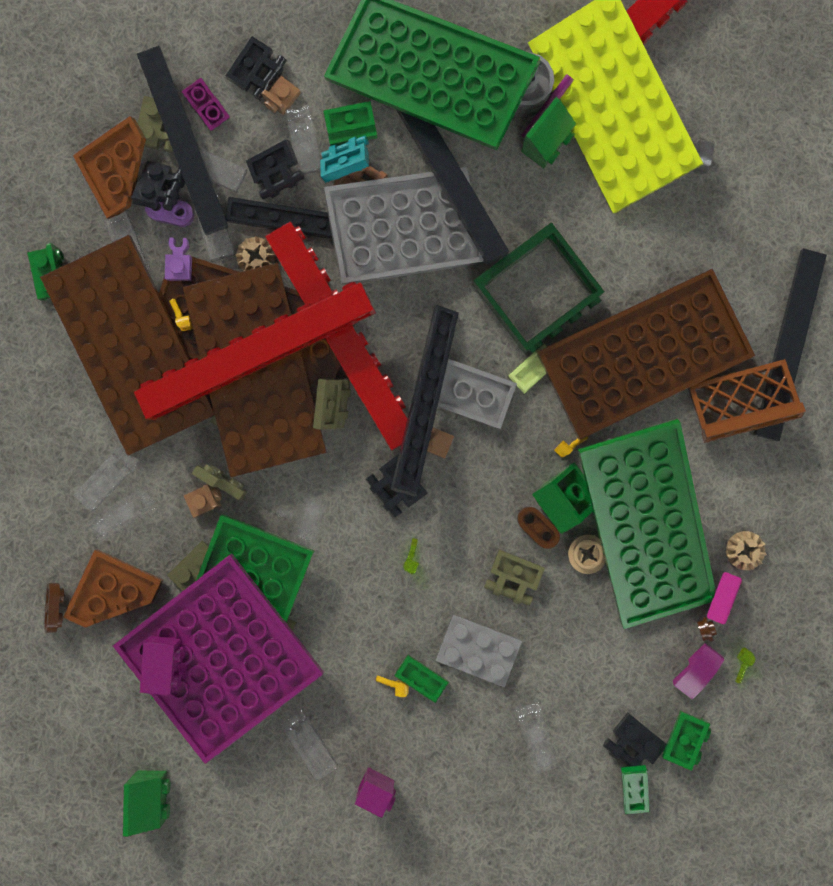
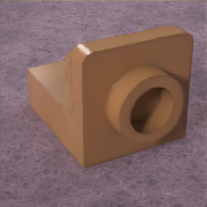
(280, 96)
(439, 443)
(203, 500)

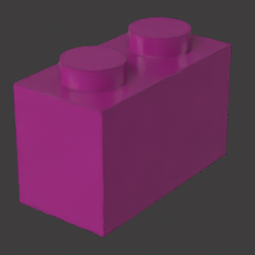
(161, 665)
(375, 793)

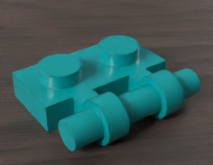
(344, 159)

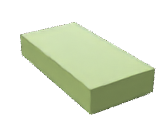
(528, 372)

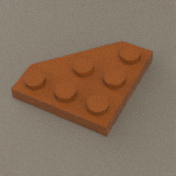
(113, 166)
(109, 590)

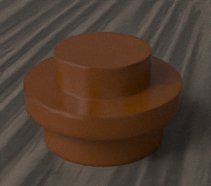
(707, 629)

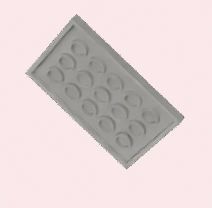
(396, 228)

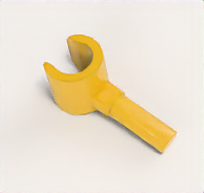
(182, 322)
(564, 449)
(401, 688)

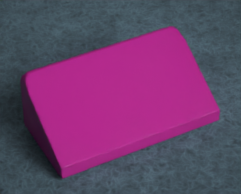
(724, 598)

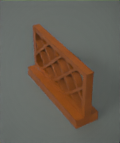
(751, 421)

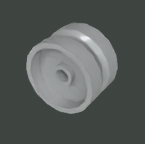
(537, 91)

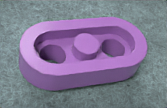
(171, 217)

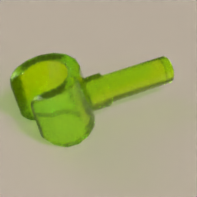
(411, 565)
(748, 660)

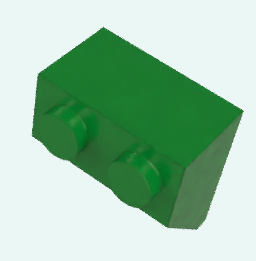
(549, 134)
(565, 498)
(145, 802)

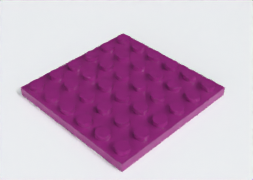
(235, 658)

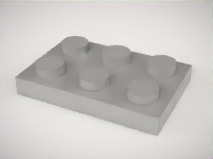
(475, 394)
(478, 650)

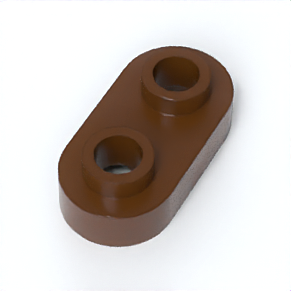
(538, 527)
(52, 617)

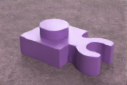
(178, 266)

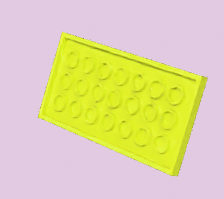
(617, 103)

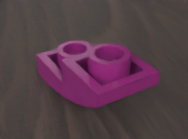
(205, 104)
(699, 672)

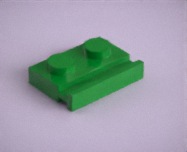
(349, 122)

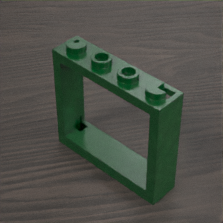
(553, 235)

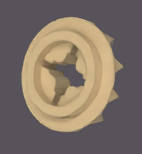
(253, 244)
(736, 545)
(589, 565)

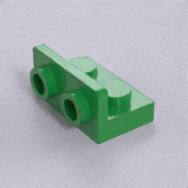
(42, 263)
(686, 740)

